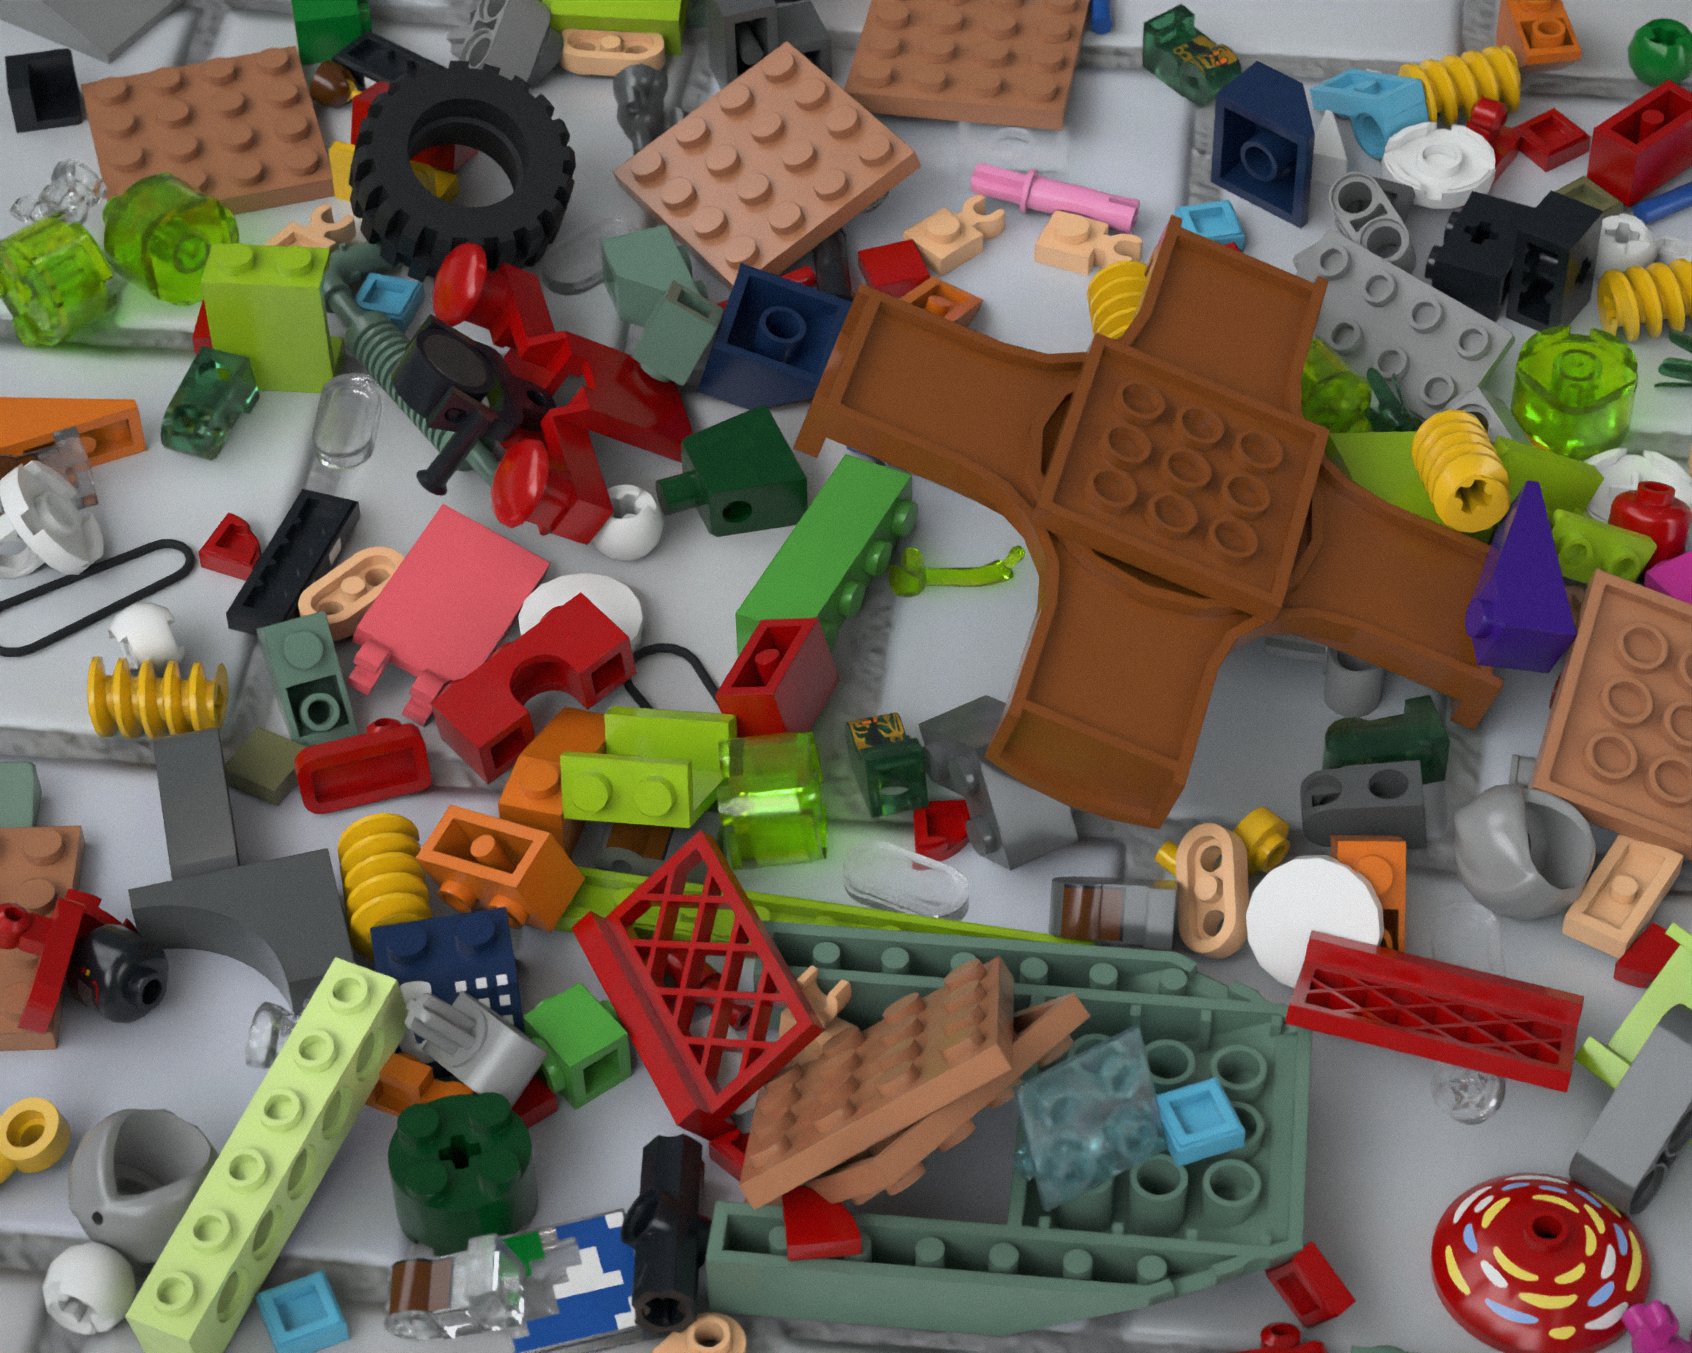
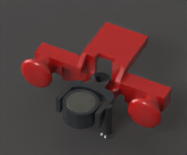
(549, 458)

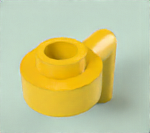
(1264, 840)
(20, 1128)

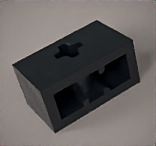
(1478, 253)
(1554, 262)

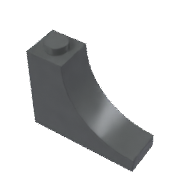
(268, 914)

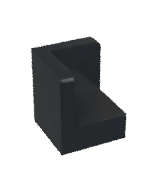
(43, 90)

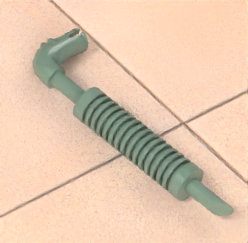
(380, 343)

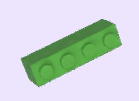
(834, 550)

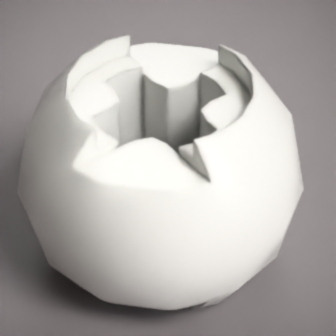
(1624, 244)
(632, 527)
(146, 634)
(89, 1288)

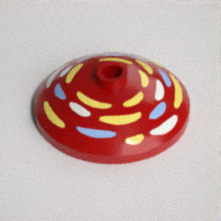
(1534, 1290)

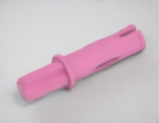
(1050, 195)

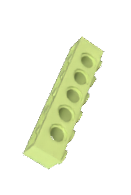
(271, 1164)

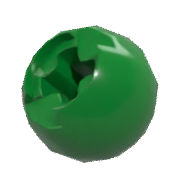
(1661, 52)

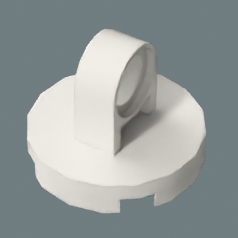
(47, 522)

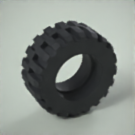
(471, 111)

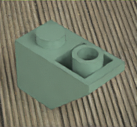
(641, 268)
(677, 334)
(307, 679)

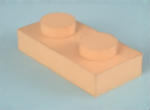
(1622, 895)

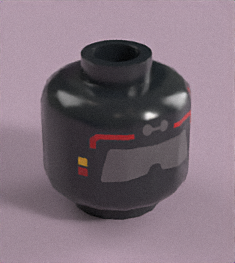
(117, 973)

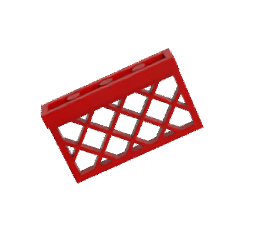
(647, 1007)
(1437, 1011)

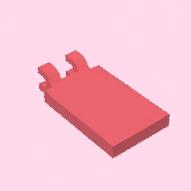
(444, 608)

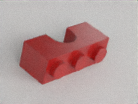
(567, 651)

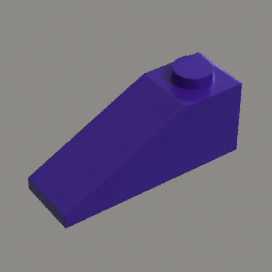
(1520, 600)

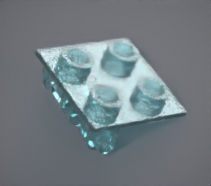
(1088, 1119)

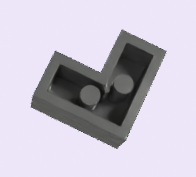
(751, 29)
(1006, 817)

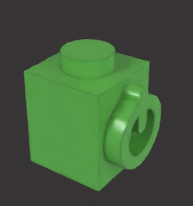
(583, 1042)

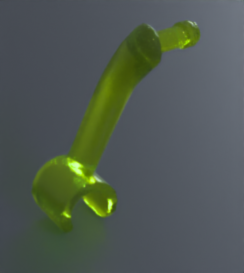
(914, 576)

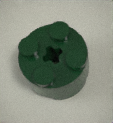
(461, 1171)

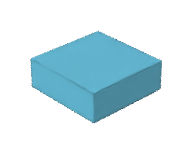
(1213, 221)
(393, 296)
(1199, 1122)
(302, 1315)

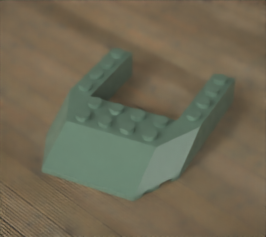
(1100, 1253)

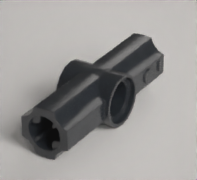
(668, 1234)

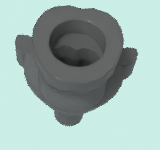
(641, 105)

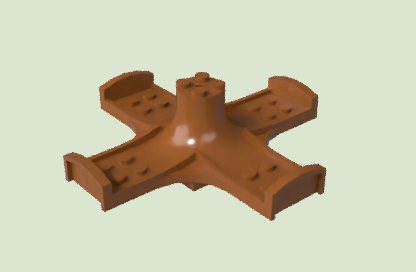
(1162, 509)

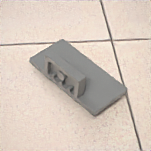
(1401, 326)

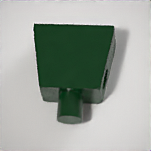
(738, 477)

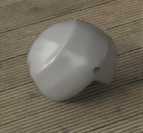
(1523, 851)
(138, 1179)

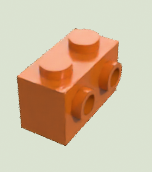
(500, 864)

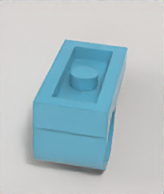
(1374, 103)

